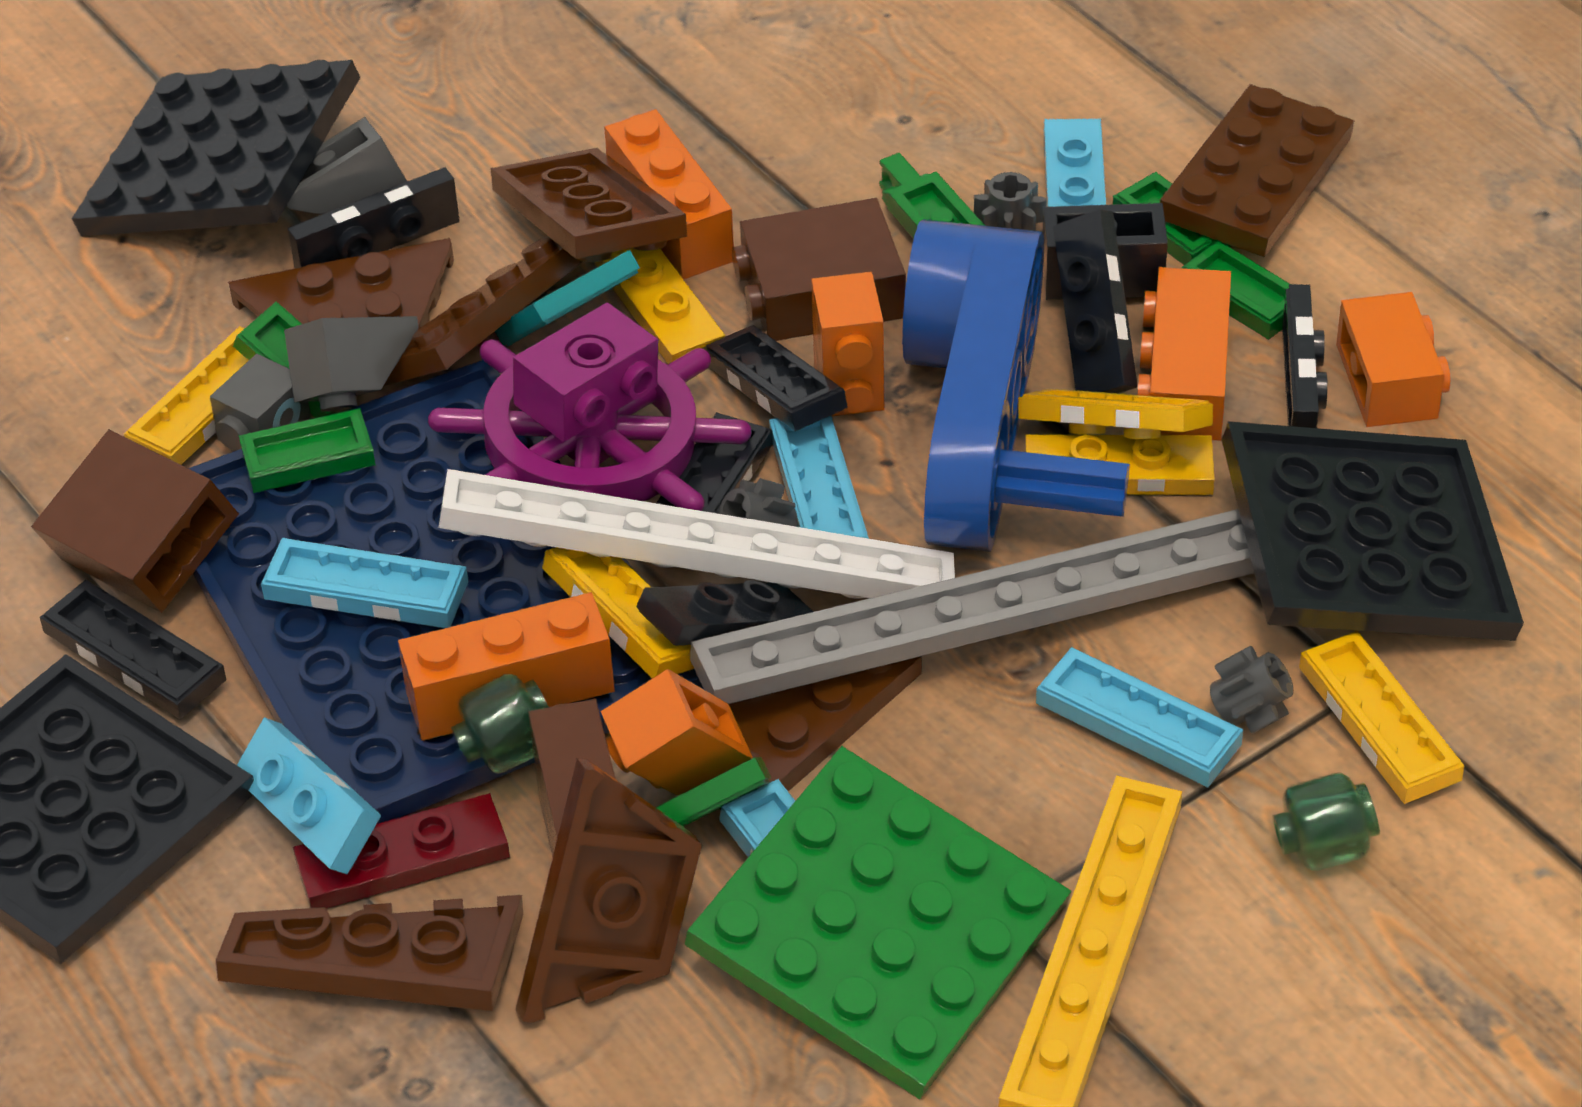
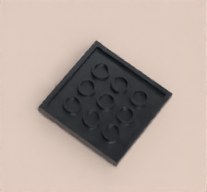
(217, 149)
(1369, 532)
(96, 804)

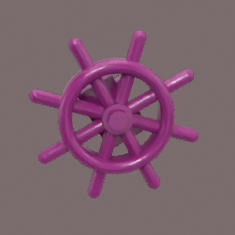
(583, 397)

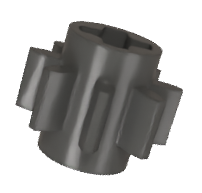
(1010, 202)
(759, 502)
(1251, 689)

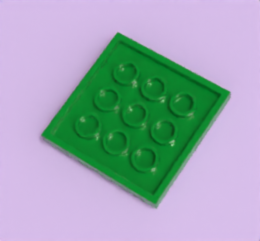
(878, 920)

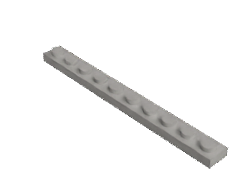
(971, 608)

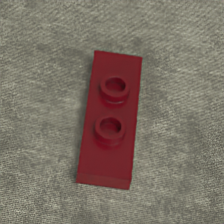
(409, 852)

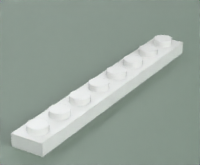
(686, 537)

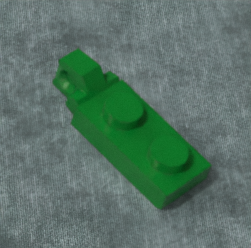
(920, 197)

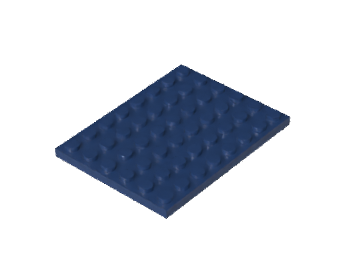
(341, 673)

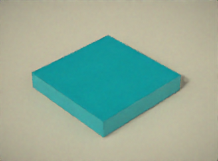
(568, 298)

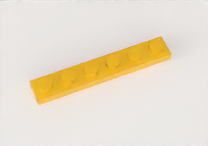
(1092, 947)

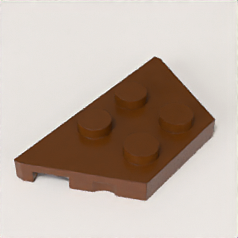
(368, 285)
(608, 896)

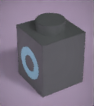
(255, 400)

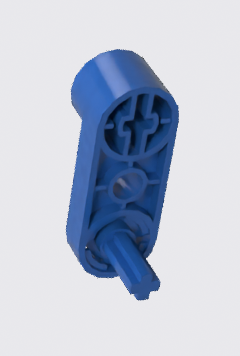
(977, 314)

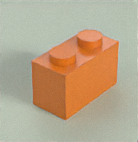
(850, 338)
(1391, 359)
(674, 734)

